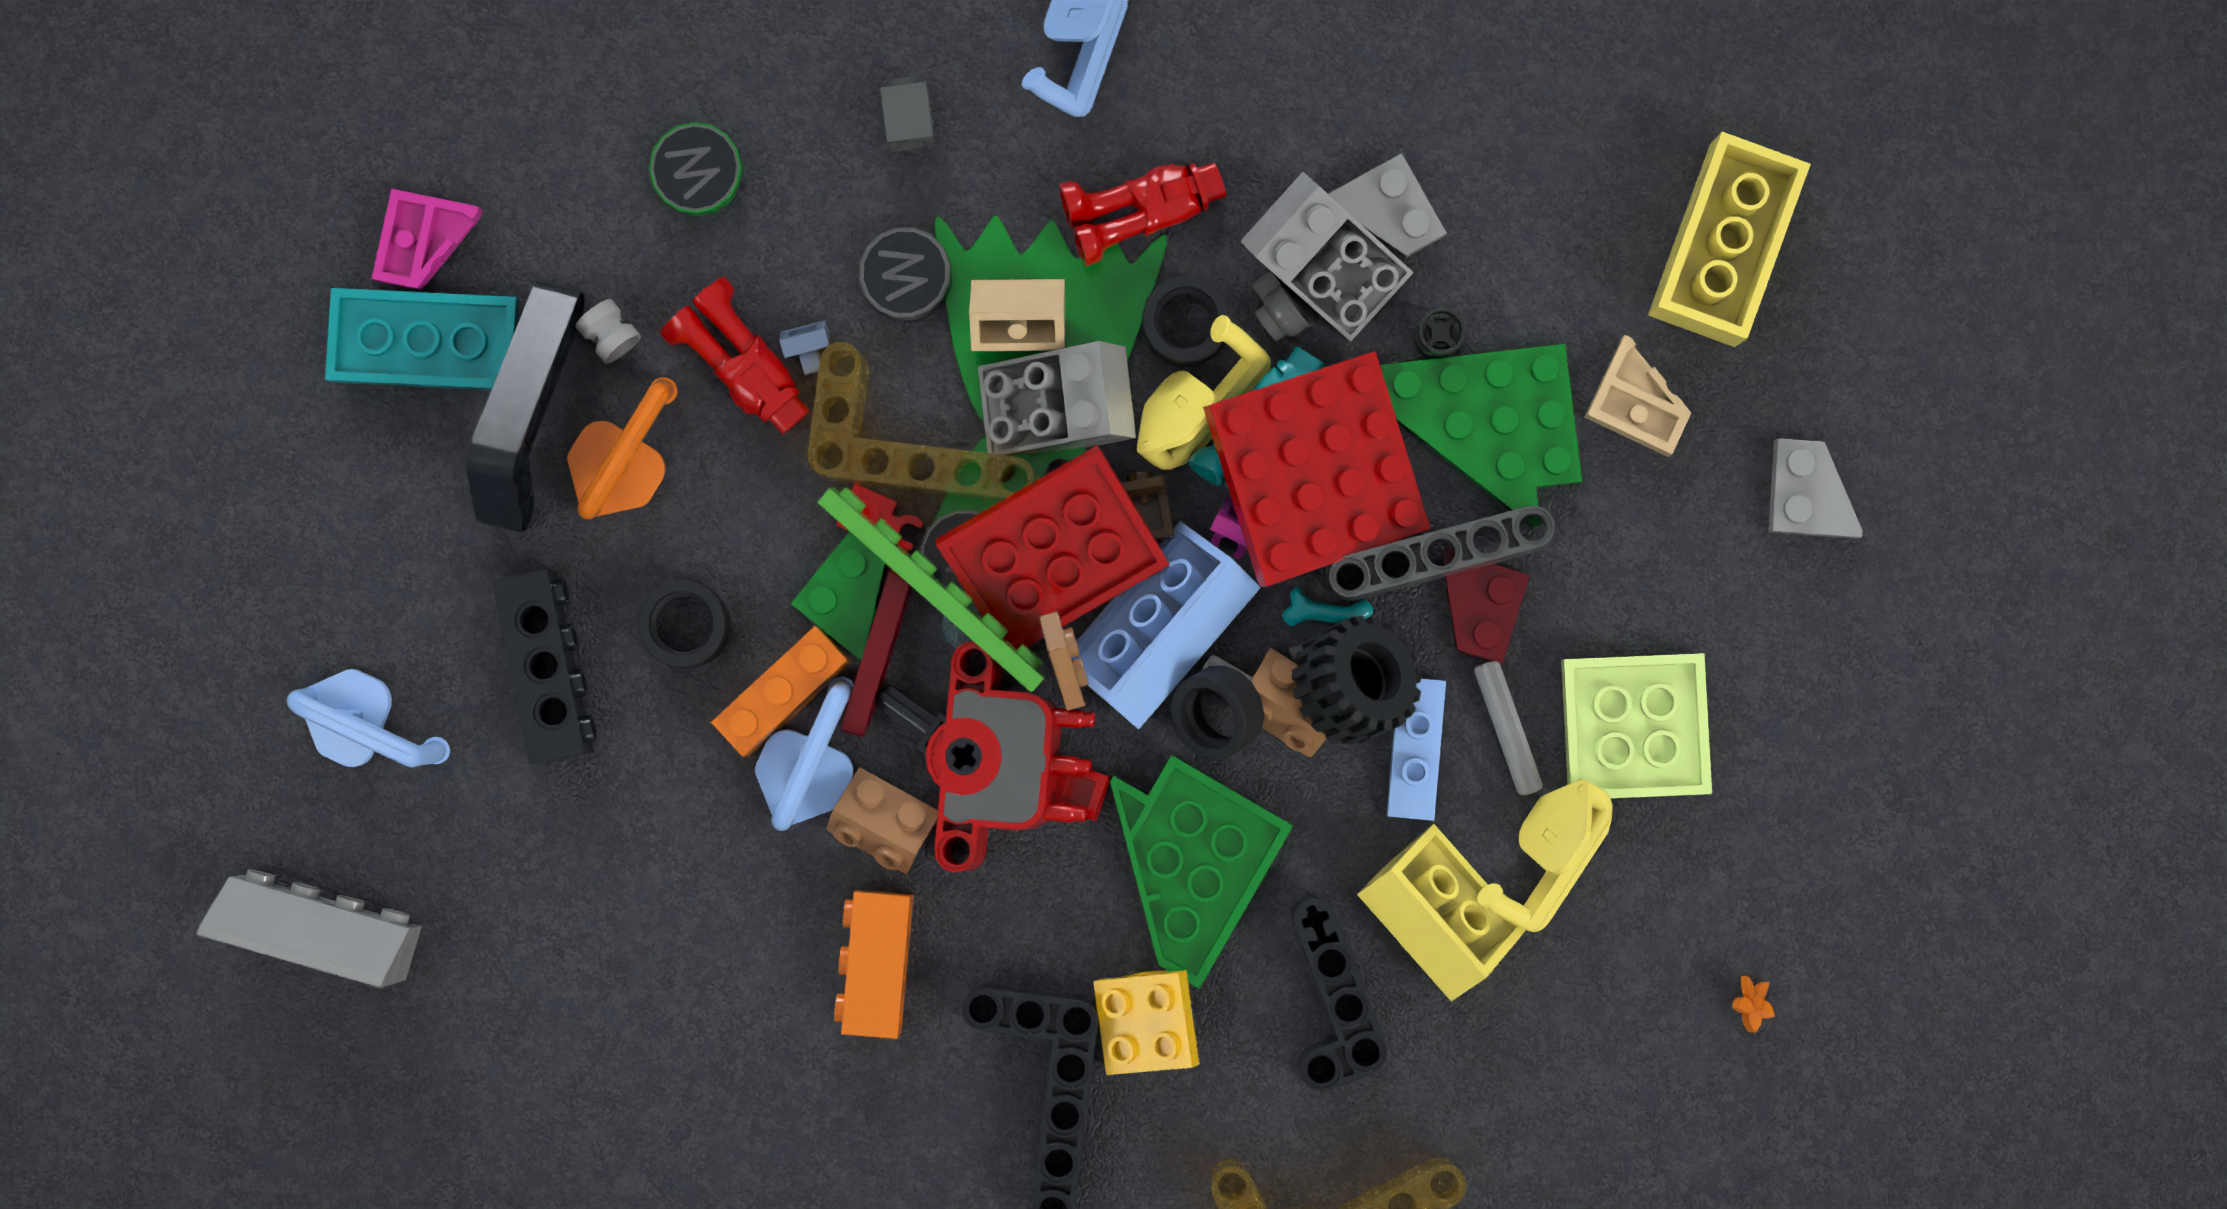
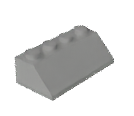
(312, 929)

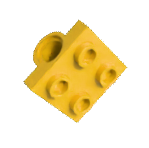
(1146, 1022)

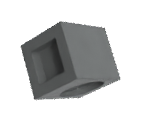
(907, 115)

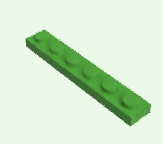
(918, 572)

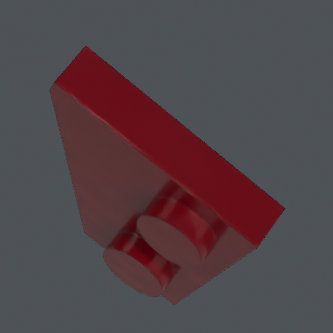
(1483, 607)

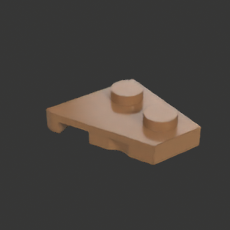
(1062, 648)

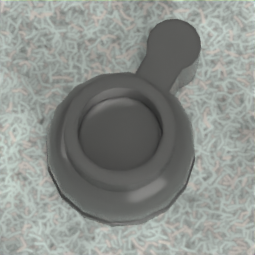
(1280, 312)

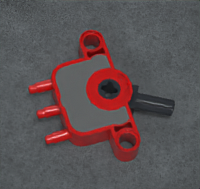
(1014, 750)

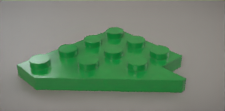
(1494, 418)
(1195, 861)

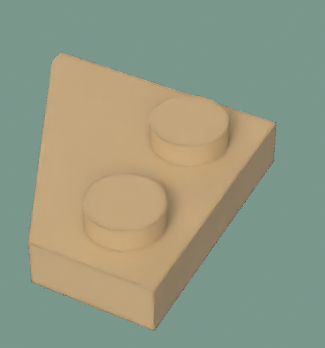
(1637, 402)

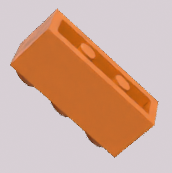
(781, 692)
(874, 964)

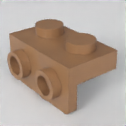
(1280, 707)
(881, 821)

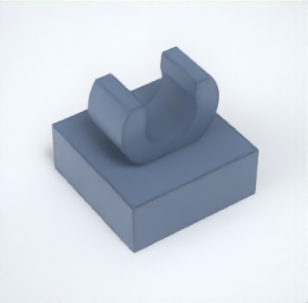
(806, 342)

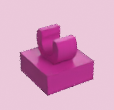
(1227, 525)

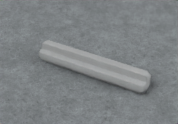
(1508, 728)

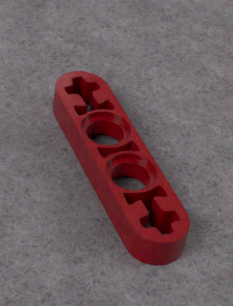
(877, 655)

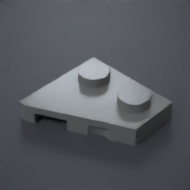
(1392, 207)
(1809, 492)

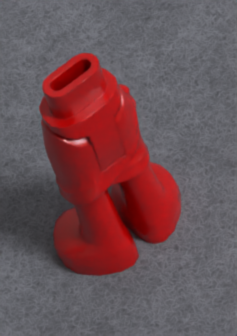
(1160, 197)
(756, 376)

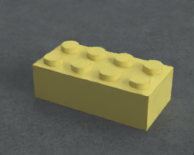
(1729, 239)

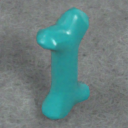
(1306, 609)

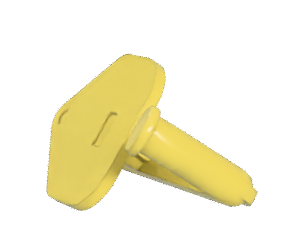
(1175, 411)
(1562, 839)

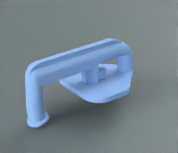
(1084, 21)
(349, 718)
(802, 772)

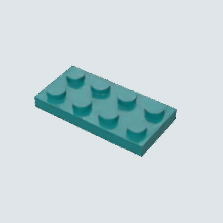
(418, 338)

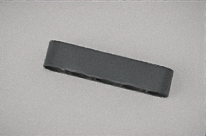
(1458, 537)

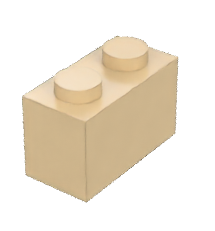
(1017, 315)

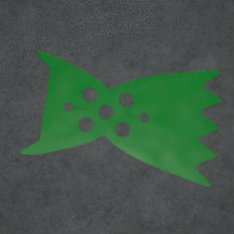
(1100, 305)

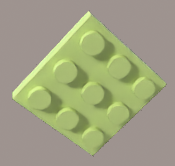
(1638, 724)

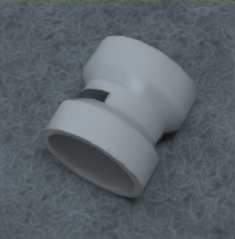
(605, 327)

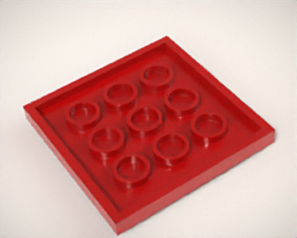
(1316, 468)

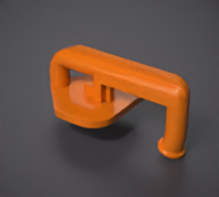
(614, 465)

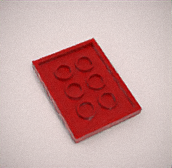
(1053, 548)

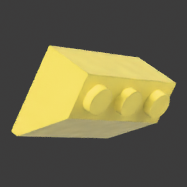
(1434, 913)

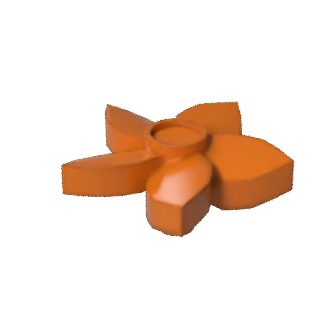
(1753, 1004)

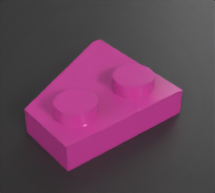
(420, 237)

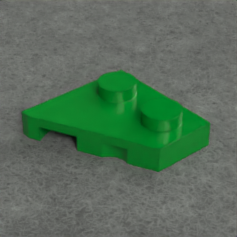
(845, 594)

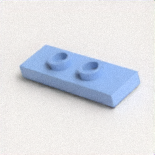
(1417, 756)

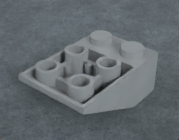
(1326, 256)
(1057, 400)

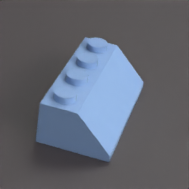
(1163, 625)

